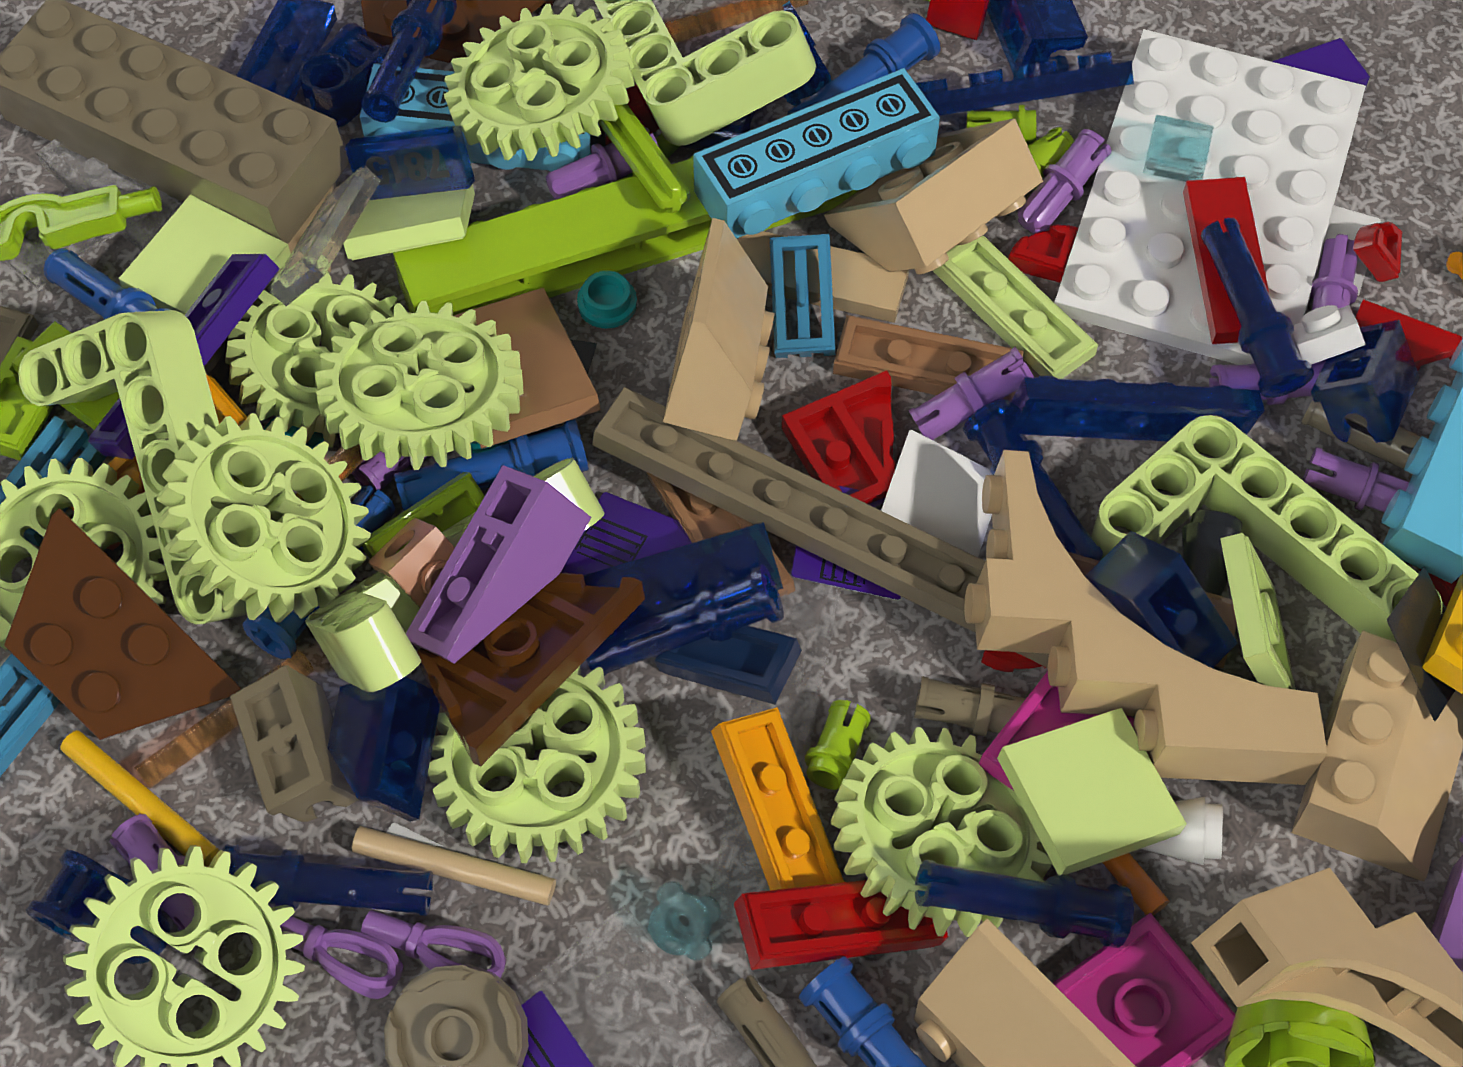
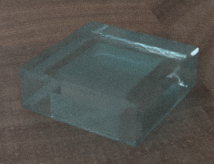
(1178, 149)

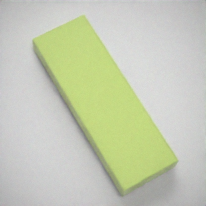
(1016, 308)

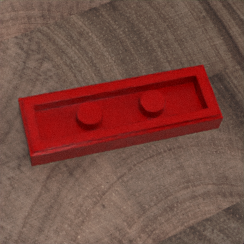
(1210, 202)
(825, 925)

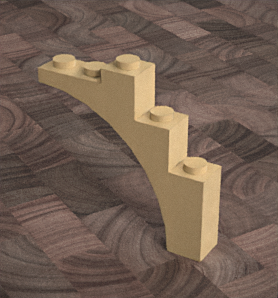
(1184, 712)
(1322, 949)

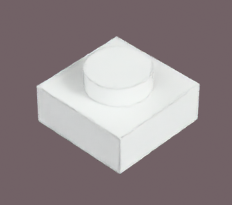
(1327, 333)

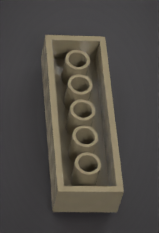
(169, 118)

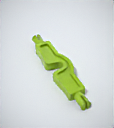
(71, 217)

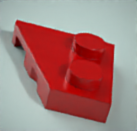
(848, 438)

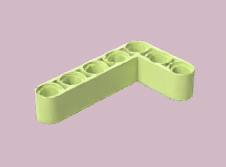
(717, 82)
(165, 402)
(1268, 521)
(368, 623)

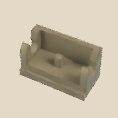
(287, 741)

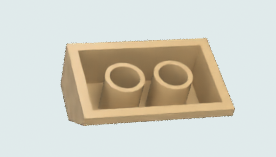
(942, 203)
(721, 341)
(1385, 764)
(1004, 1012)

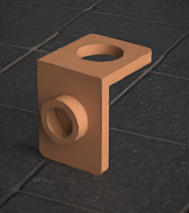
(418, 563)

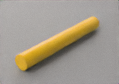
(135, 795)

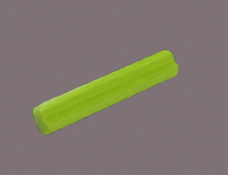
(646, 160)

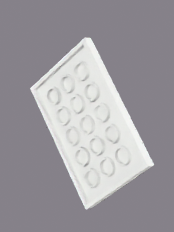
(1271, 125)

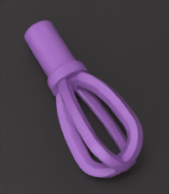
(415, 938)
(315, 948)

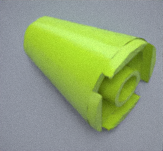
(1297, 1036)

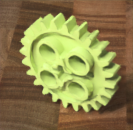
(539, 82)
(278, 348)
(419, 385)
(102, 509)
(263, 517)
(918, 784)
(527, 809)
(222, 906)

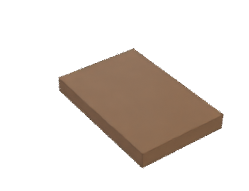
(552, 372)

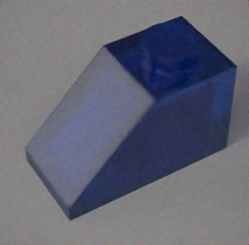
(1162, 598)
(386, 744)

